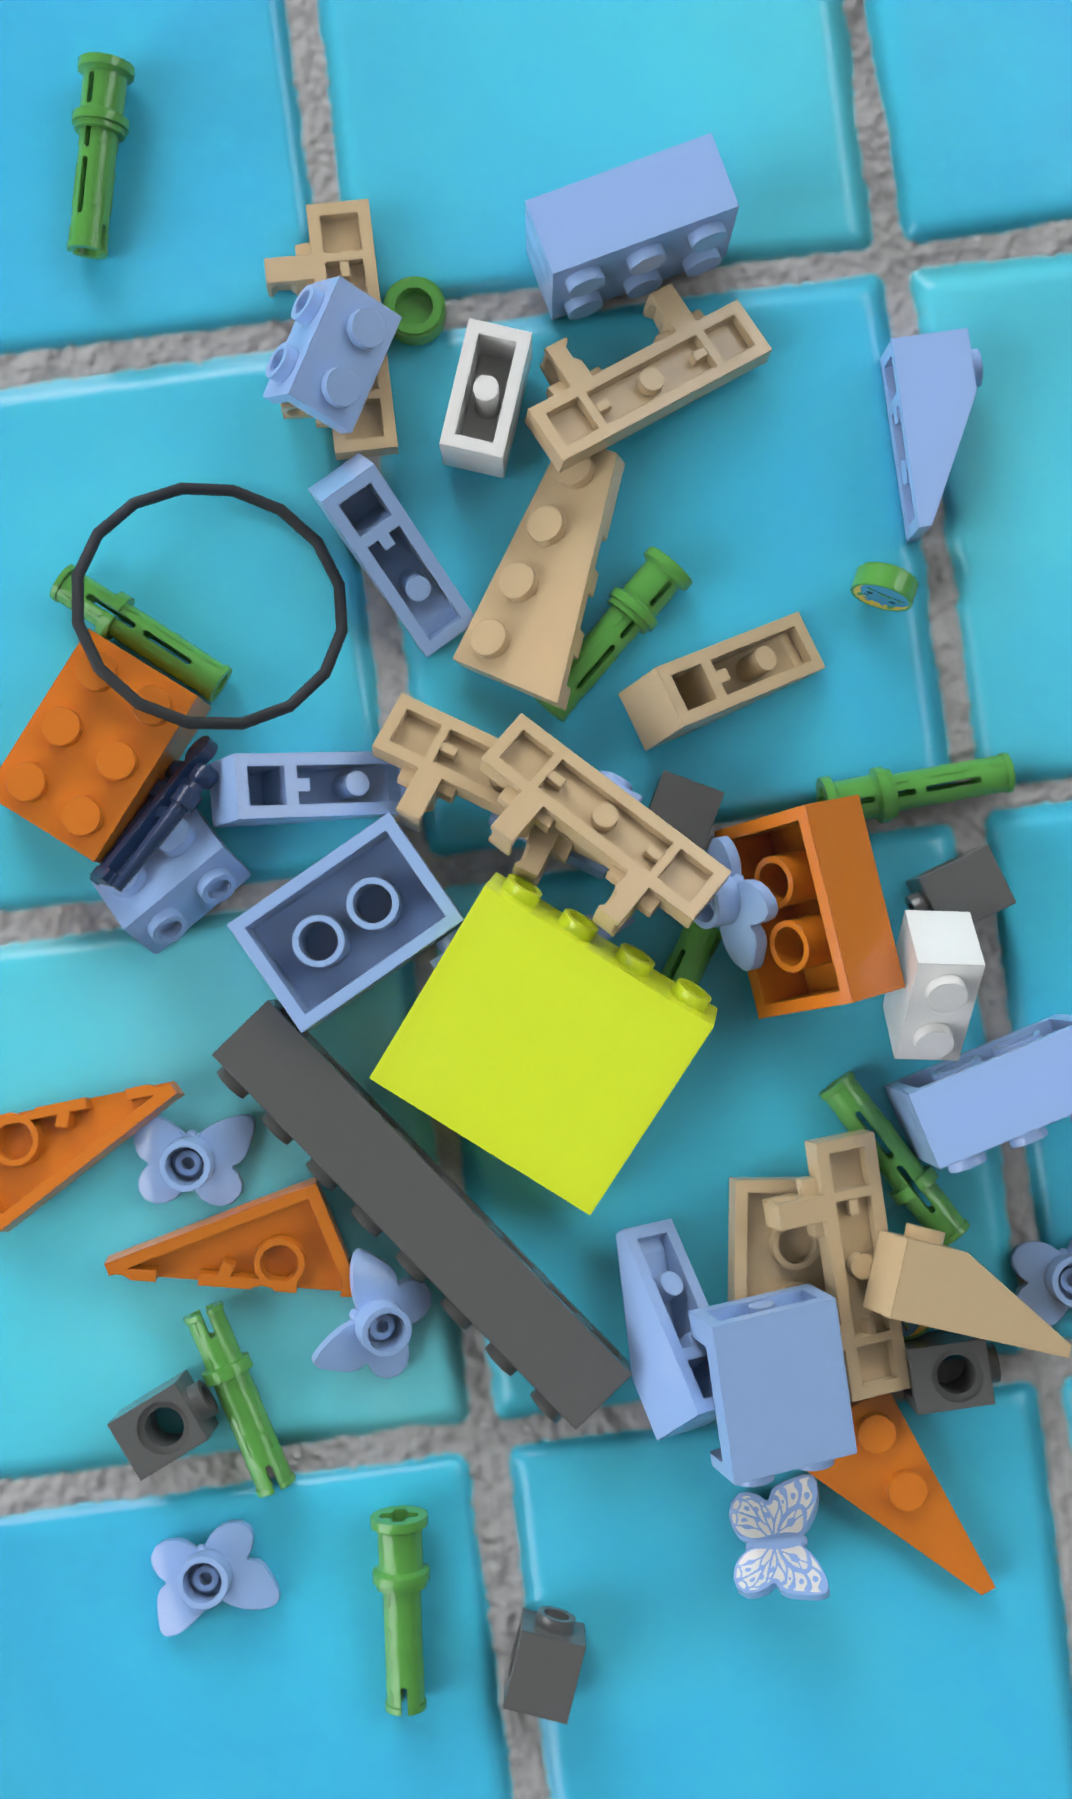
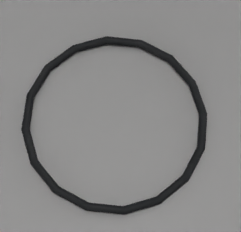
(167, 714)

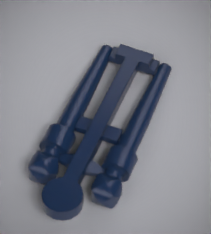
(159, 815)

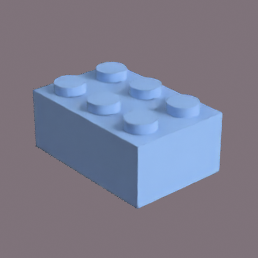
(631, 228)
(346, 923)
(988, 1096)

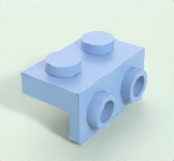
(331, 352)
(176, 884)

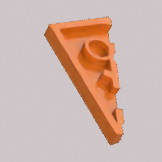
(62, 1140)
(269, 1242)
(900, 1491)

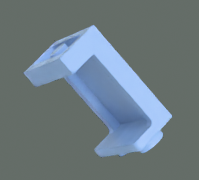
(776, 1383)

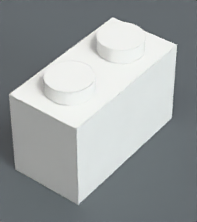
(486, 398)
(941, 981)

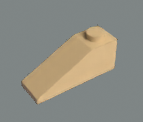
(720, 680)
(950, 1291)

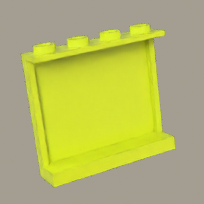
(545, 1041)

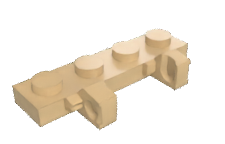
(341, 247)
(684, 363)
(442, 760)
(644, 854)
(846, 1210)

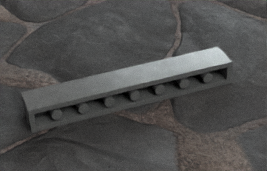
(423, 1213)

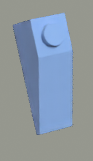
(928, 400)
(392, 553)
(302, 788)
(664, 1357)

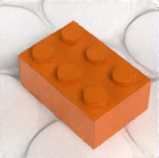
(91, 754)
(832, 918)

